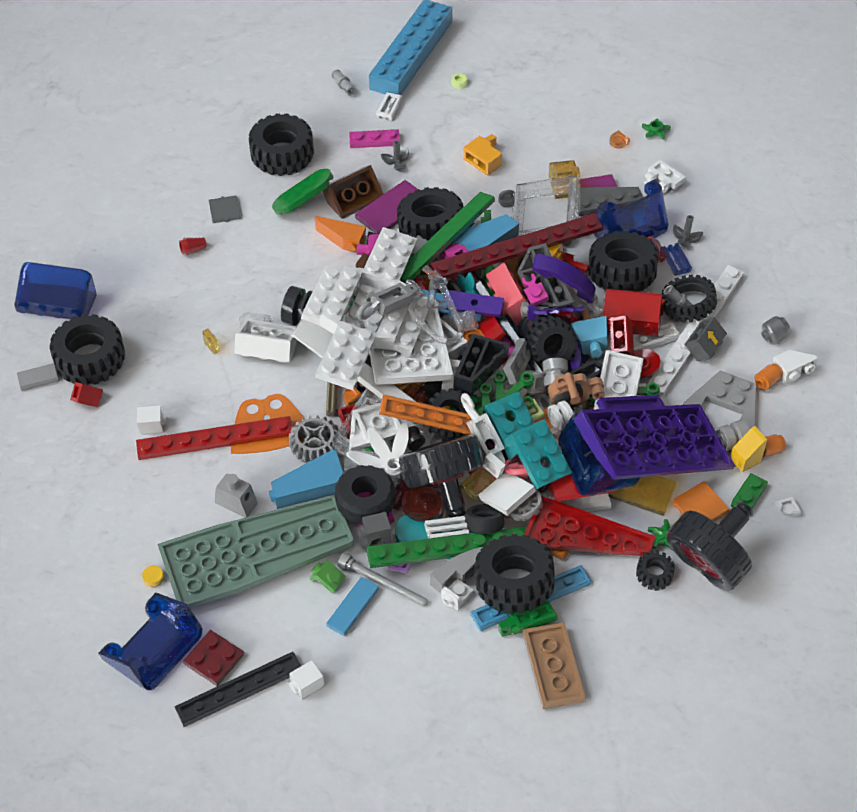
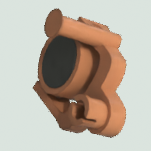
(565, 389)

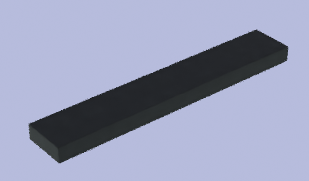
(237, 689)

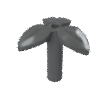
(398, 156)
(684, 235)

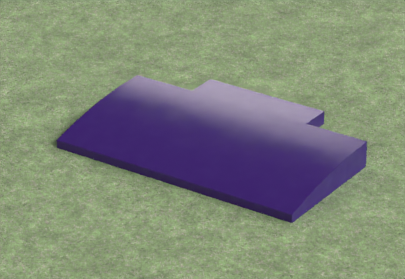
(650, 439)

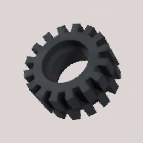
(655, 560)

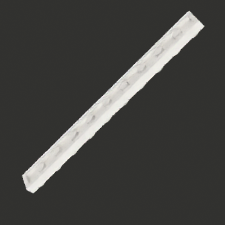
(679, 353)

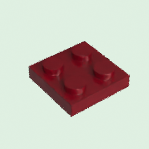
(213, 657)

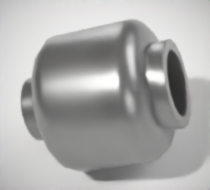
(775, 329)

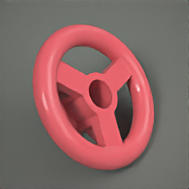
(516, 468)

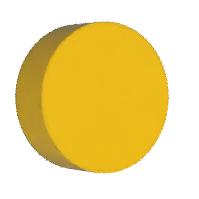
(152, 575)

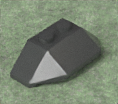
(556, 290)

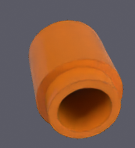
(768, 376)
(774, 445)

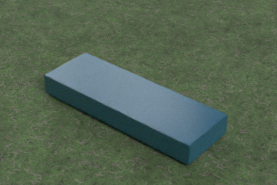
(352, 606)

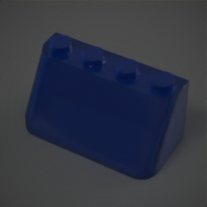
(54, 291)

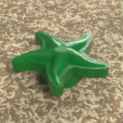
(655, 128)
(660, 534)

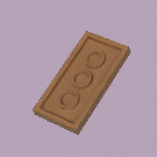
(553, 665)

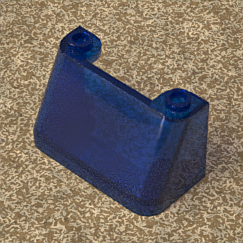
(643, 216)
(586, 469)
(157, 644)

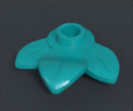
(467, 284)

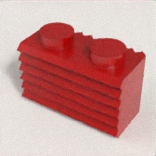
(622, 335)

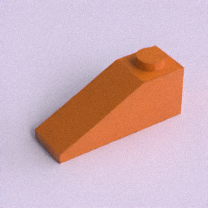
(341, 233)

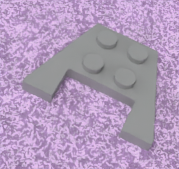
(730, 393)

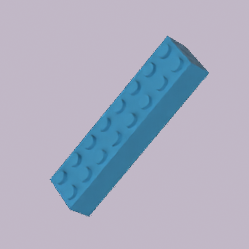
(410, 48)

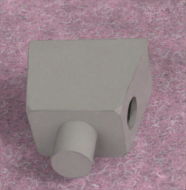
(235, 495)

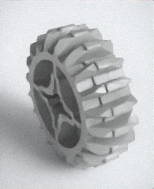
(314, 432)

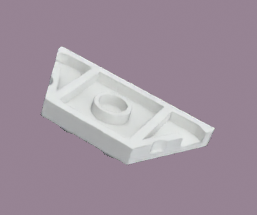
(369, 418)

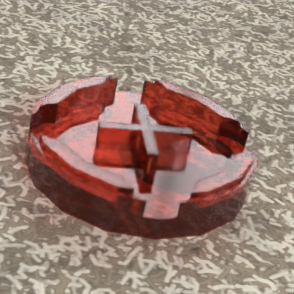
(421, 504)

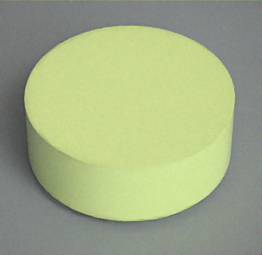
(459, 81)

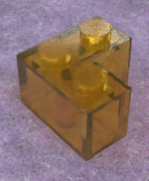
(563, 169)

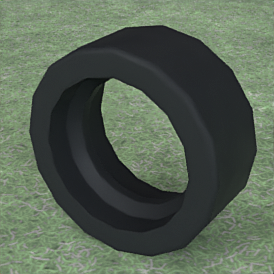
(484, 519)

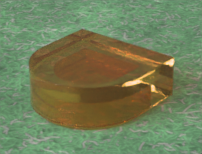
(618, 140)

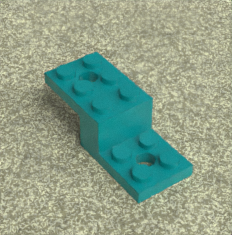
(527, 440)

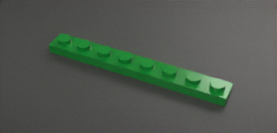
(431, 548)

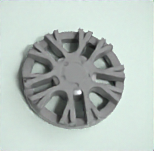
(526, 509)

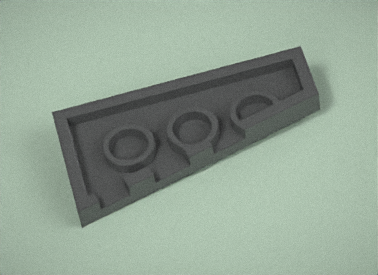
(595, 196)

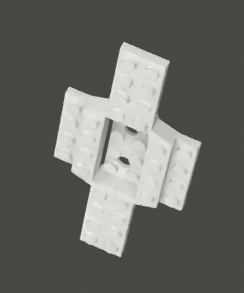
(333, 295)

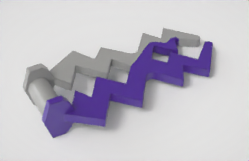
(532, 310)

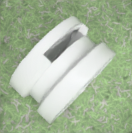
(559, 414)

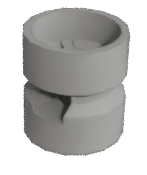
(553, 367)
(732, 433)

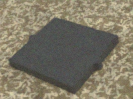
(224, 209)

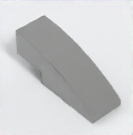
(458, 567)

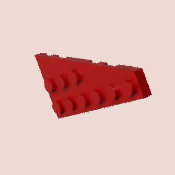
(574, 529)

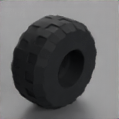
(361, 480)

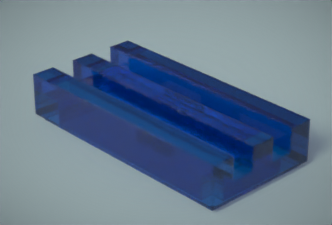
(682, 262)

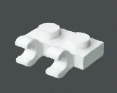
(667, 175)

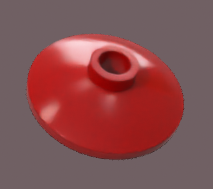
(651, 362)

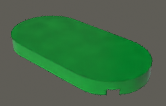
(302, 191)

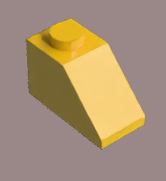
(749, 449)

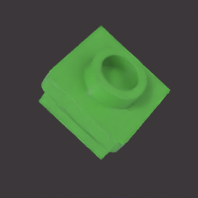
(327, 575)

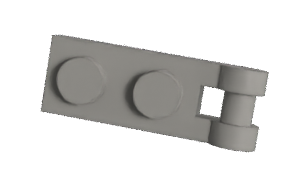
(517, 361)

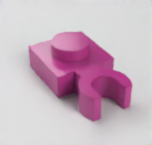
(534, 292)

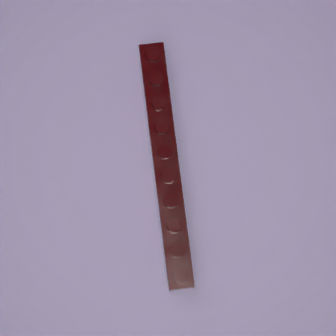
(516, 246)

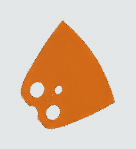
(286, 409)

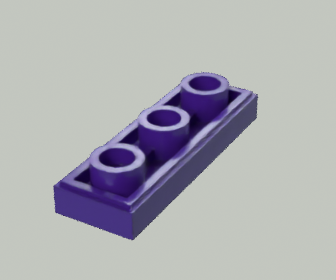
(485, 305)

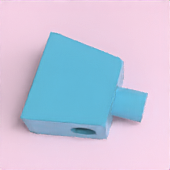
(592, 335)

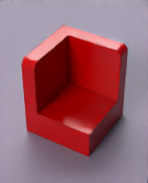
(86, 394)

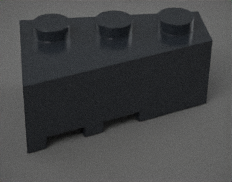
(479, 363)

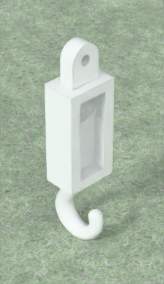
(483, 428)

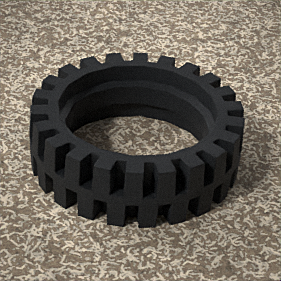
(692, 311)

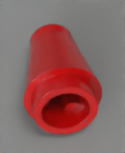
(191, 245)

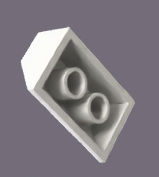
(265, 340)

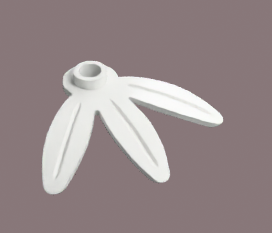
(386, 458)

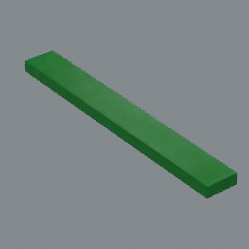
(447, 235)

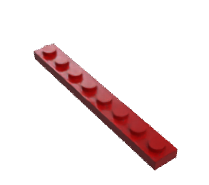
(213, 438)

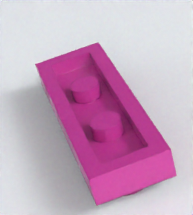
(373, 138)

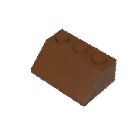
(353, 191)

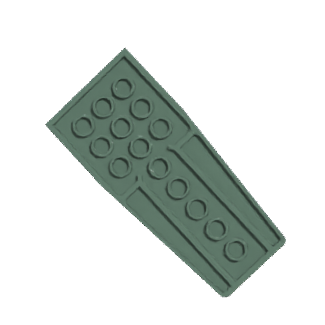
(252, 550)

